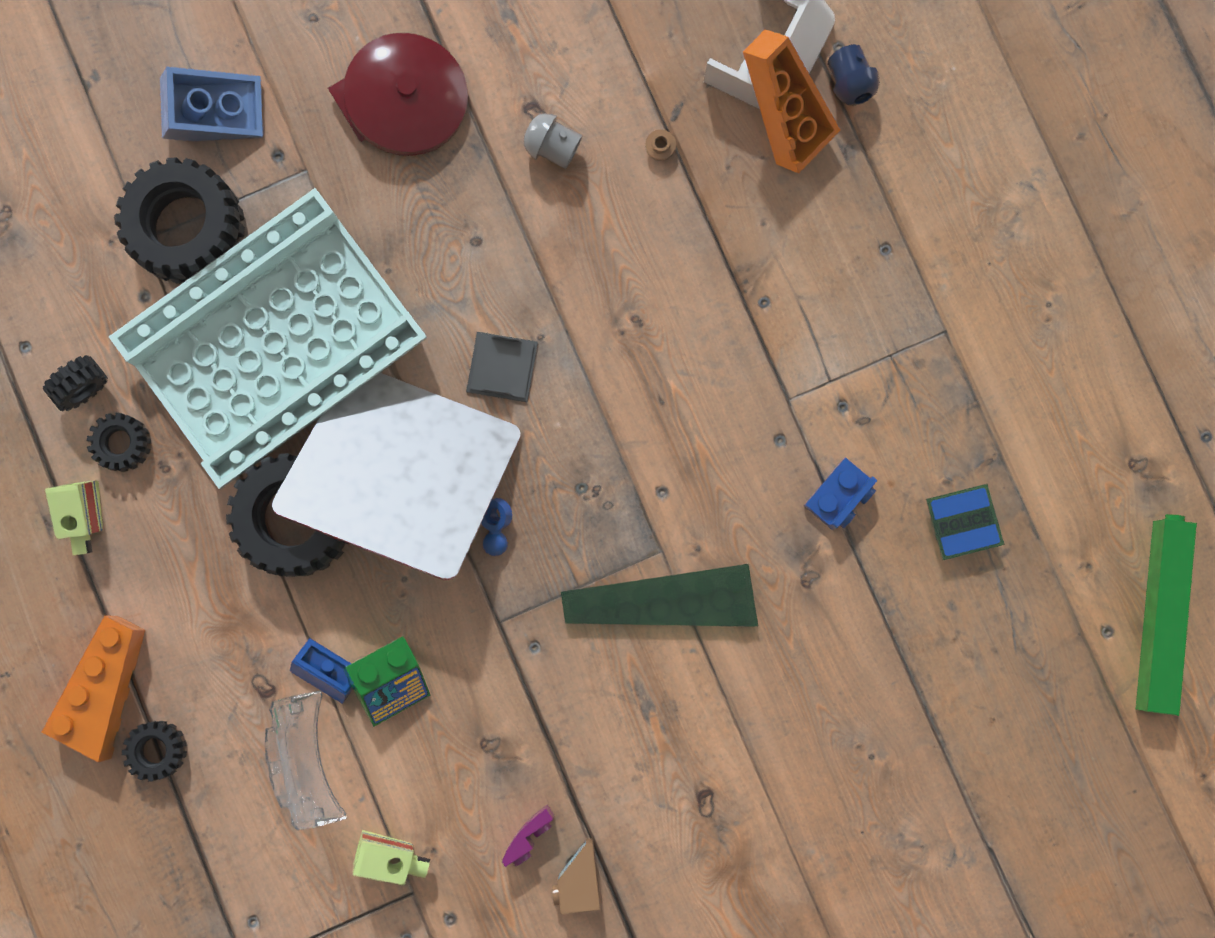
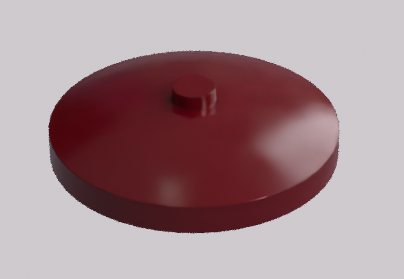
(405, 94)

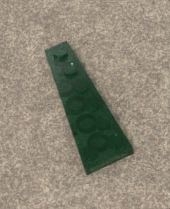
(690, 599)

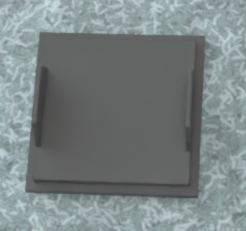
(502, 367)

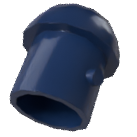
(853, 76)

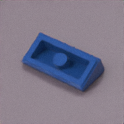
(322, 670)

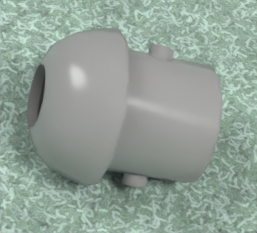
(551, 140)

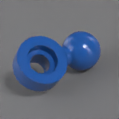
(495, 541)

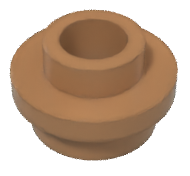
(660, 153)

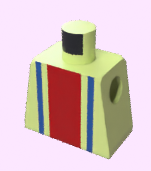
(76, 513)
(374, 855)

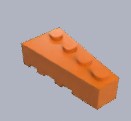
(788, 101)
(95, 695)

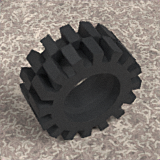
(75, 383)
(101, 436)
(135, 754)

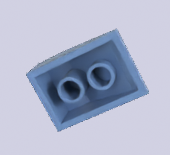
(210, 105)

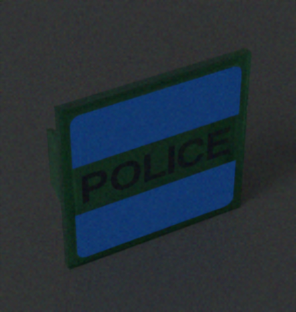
(964, 522)

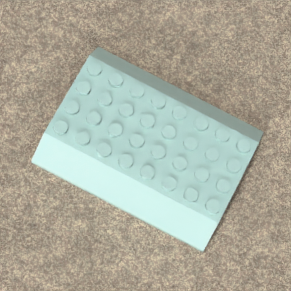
(268, 337)

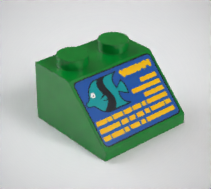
(387, 681)

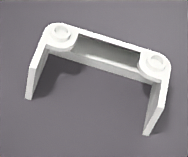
(806, 32)

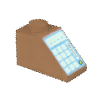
(578, 882)

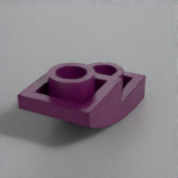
(522, 843)

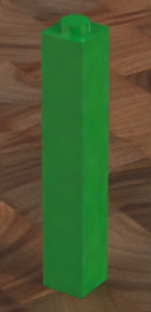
(1166, 615)

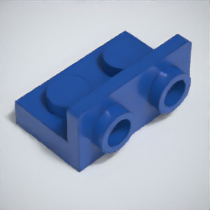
(841, 494)

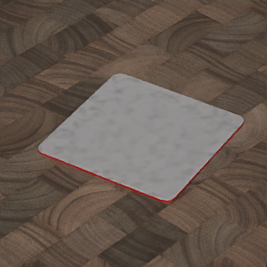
(399, 474)

